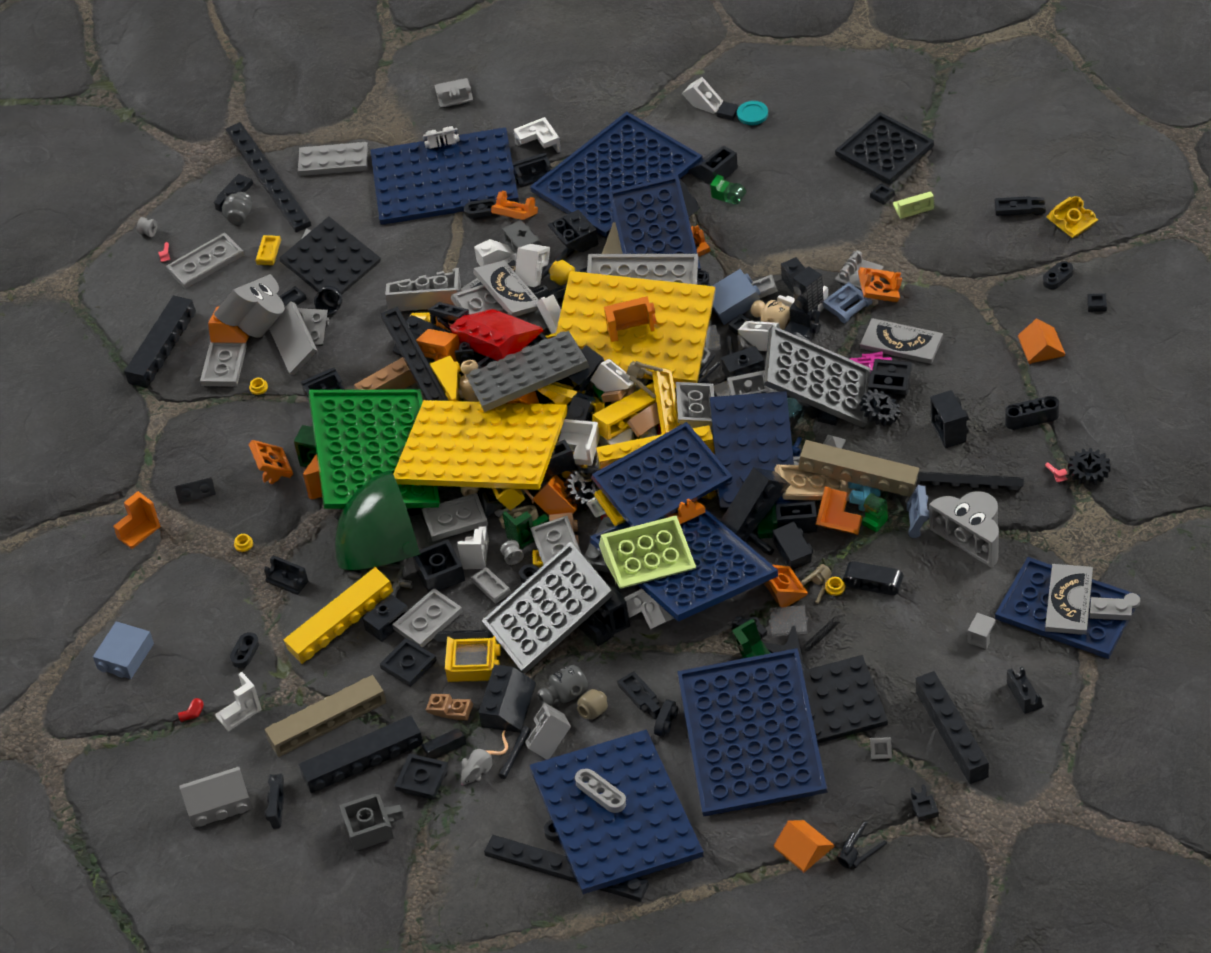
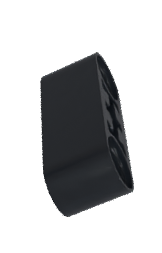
(1032, 412)
(873, 578)

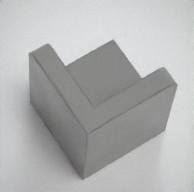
(980, 630)

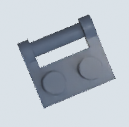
(843, 298)
(917, 510)

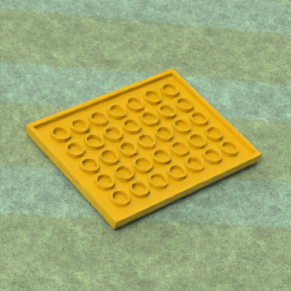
(680, 314)
(475, 448)

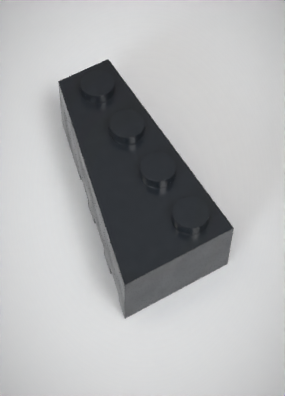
(754, 501)

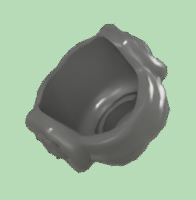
(237, 207)

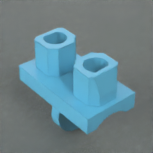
(859, 496)

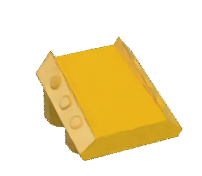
(1072, 217)
(558, 392)

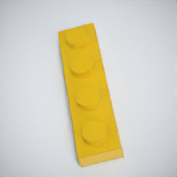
(665, 400)

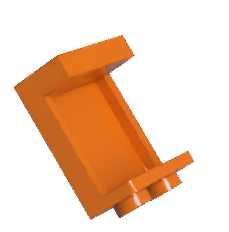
(629, 315)

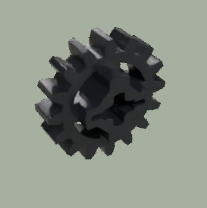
(879, 407)
(1098, 469)
(576, 484)

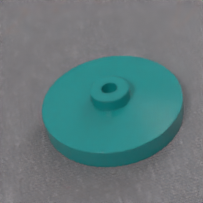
(752, 112)

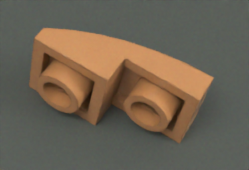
(617, 395)
(644, 420)
(446, 707)

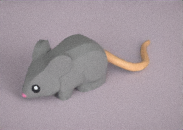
(479, 762)

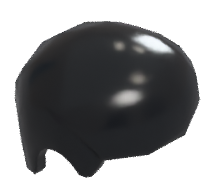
(323, 301)

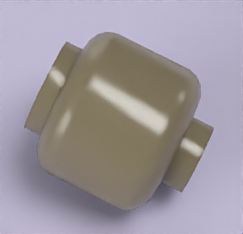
(592, 704)

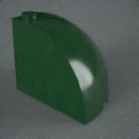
(375, 526)

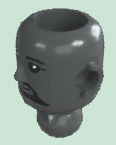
(564, 686)

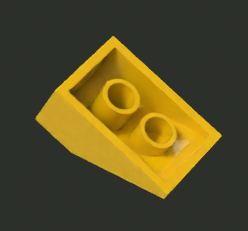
(448, 376)

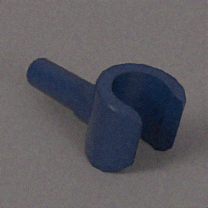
(796, 451)

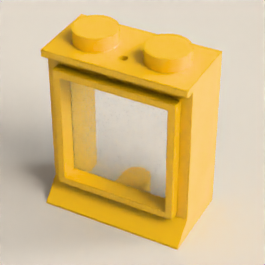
(471, 659)

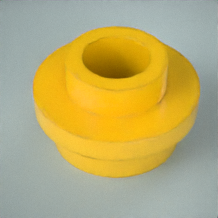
(258, 386)
(243, 543)
(834, 582)

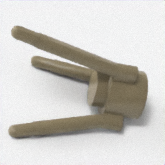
(637, 370)
(819, 576)

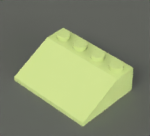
(646, 552)

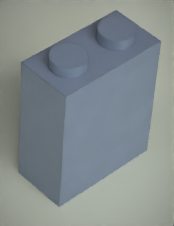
(734, 296)
(123, 650)

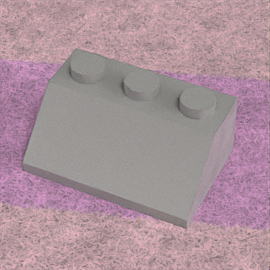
(694, 404)
(215, 797)

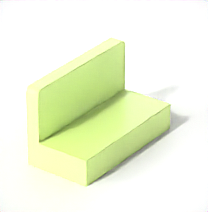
(914, 205)

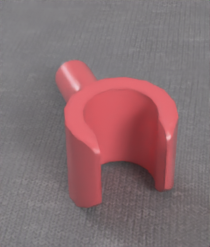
(164, 255)
(1058, 474)

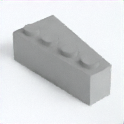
(423, 291)

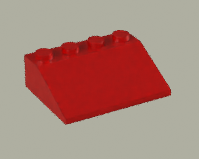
(495, 333)

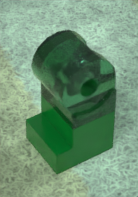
(726, 190)
(875, 512)

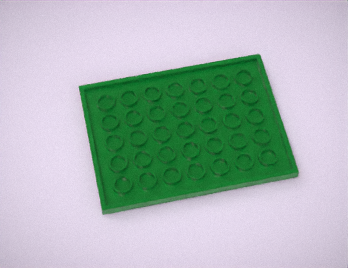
(362, 437)

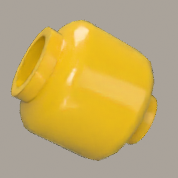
(560, 272)

